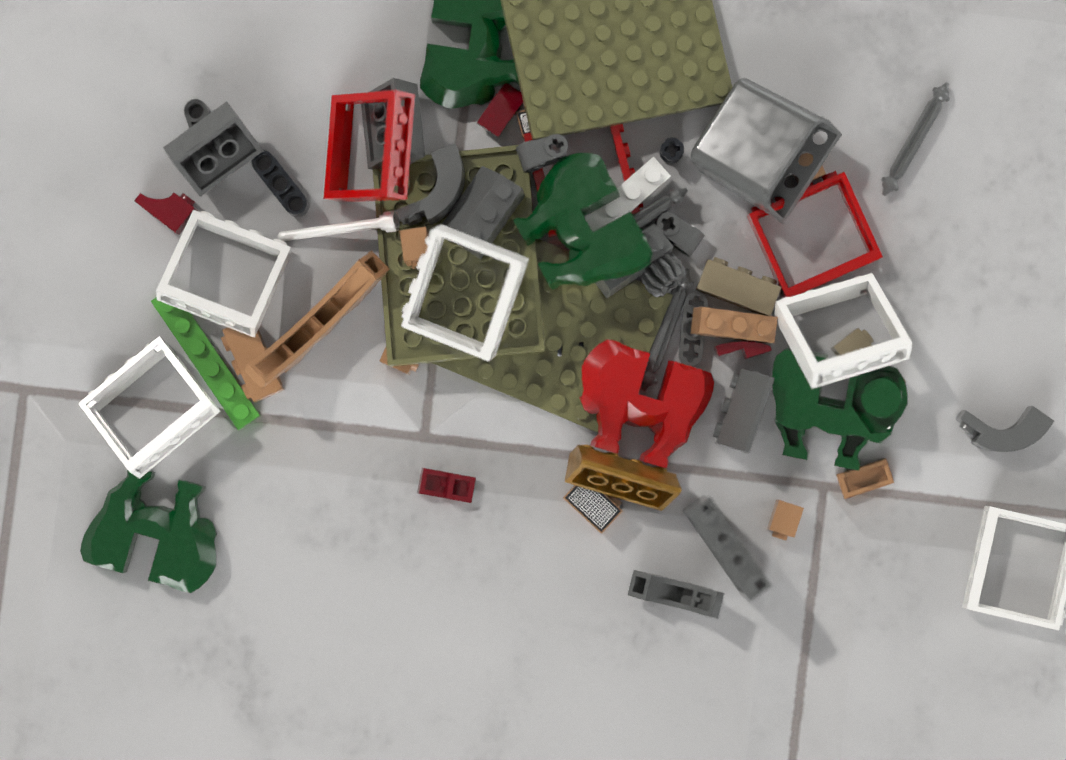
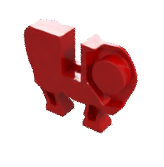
(611, 390)

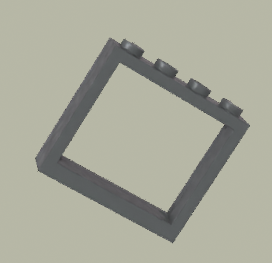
(727, 548)

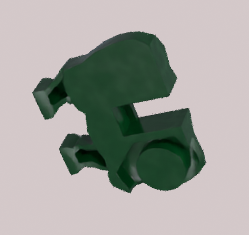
(467, 76)
(565, 196)
(868, 413)
(185, 544)

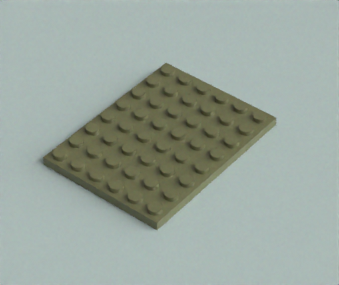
(614, 61)
(462, 287)
(569, 317)

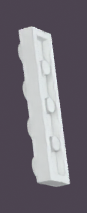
(631, 193)

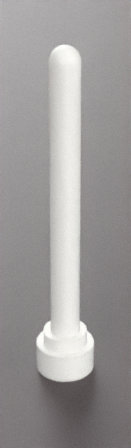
(388, 221)

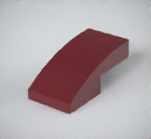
(501, 110)
(749, 349)
(446, 485)

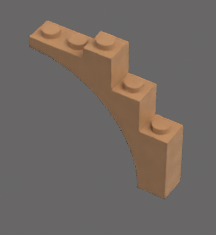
(318, 321)

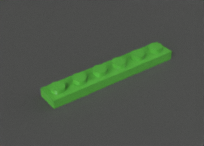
(208, 364)

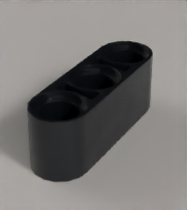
(286, 195)

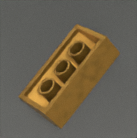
(621, 477)

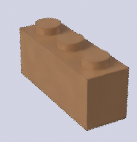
(734, 325)
(246, 349)

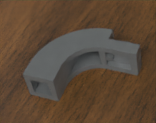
(445, 193)
(1024, 433)
(676, 593)

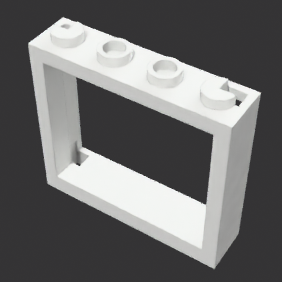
(420, 285)
(210, 310)
(853, 362)
(173, 435)
(980, 561)

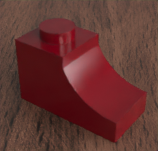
(171, 211)

